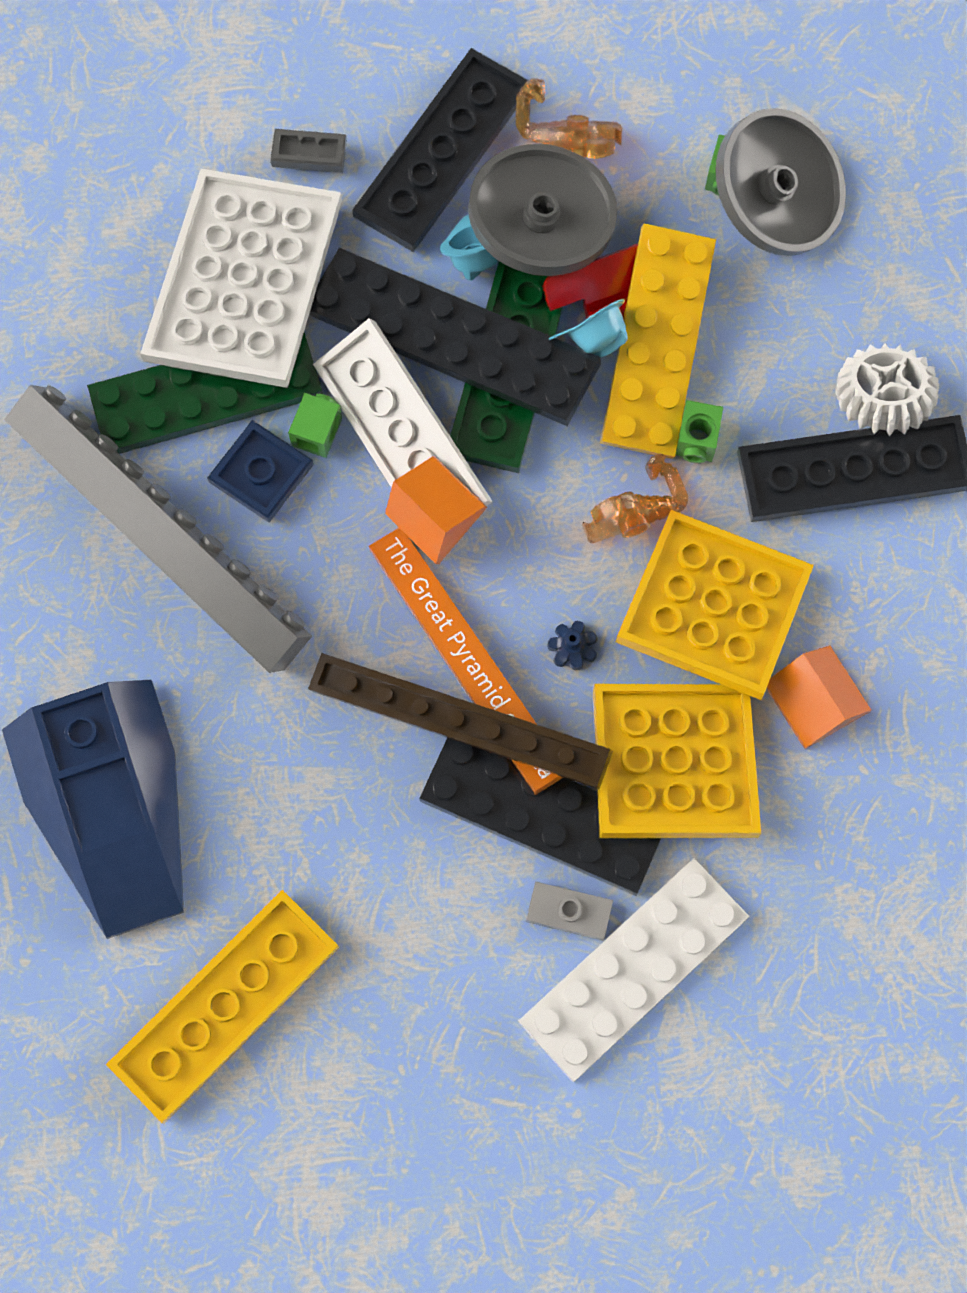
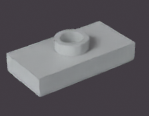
(569, 911)

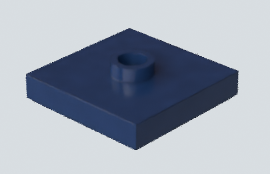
(260, 471)

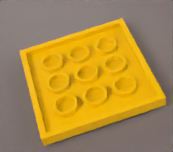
(715, 604)
(676, 761)

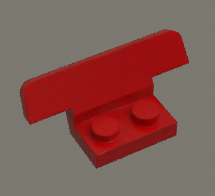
(596, 284)

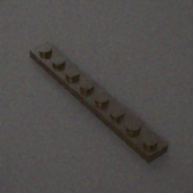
(461, 720)

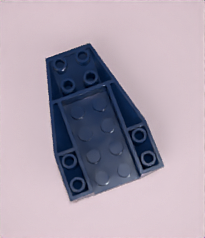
(105, 798)

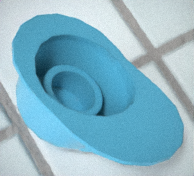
(466, 250)
(600, 332)

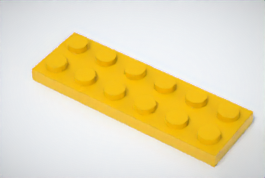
(662, 334)
(222, 1007)

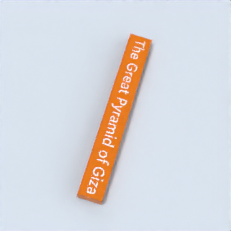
(453, 637)

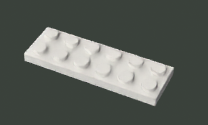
(389, 408)
(633, 970)

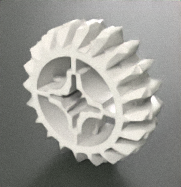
(887, 389)

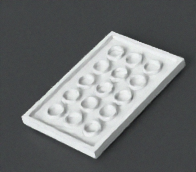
(242, 278)

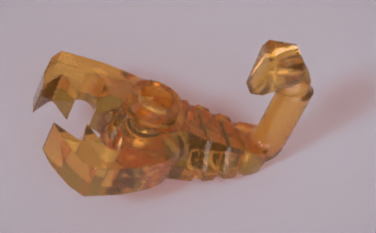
(573, 134)
(632, 513)

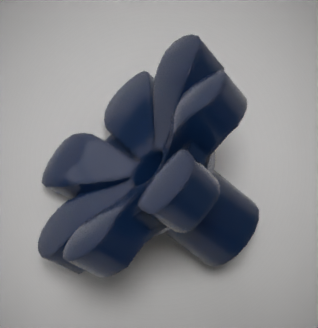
(575, 650)

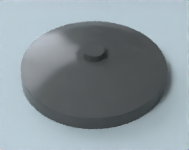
(780, 182)
(542, 209)

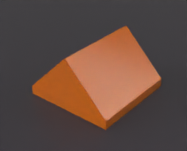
(433, 508)
(817, 696)

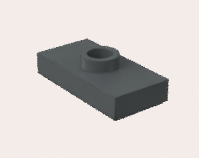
(308, 150)

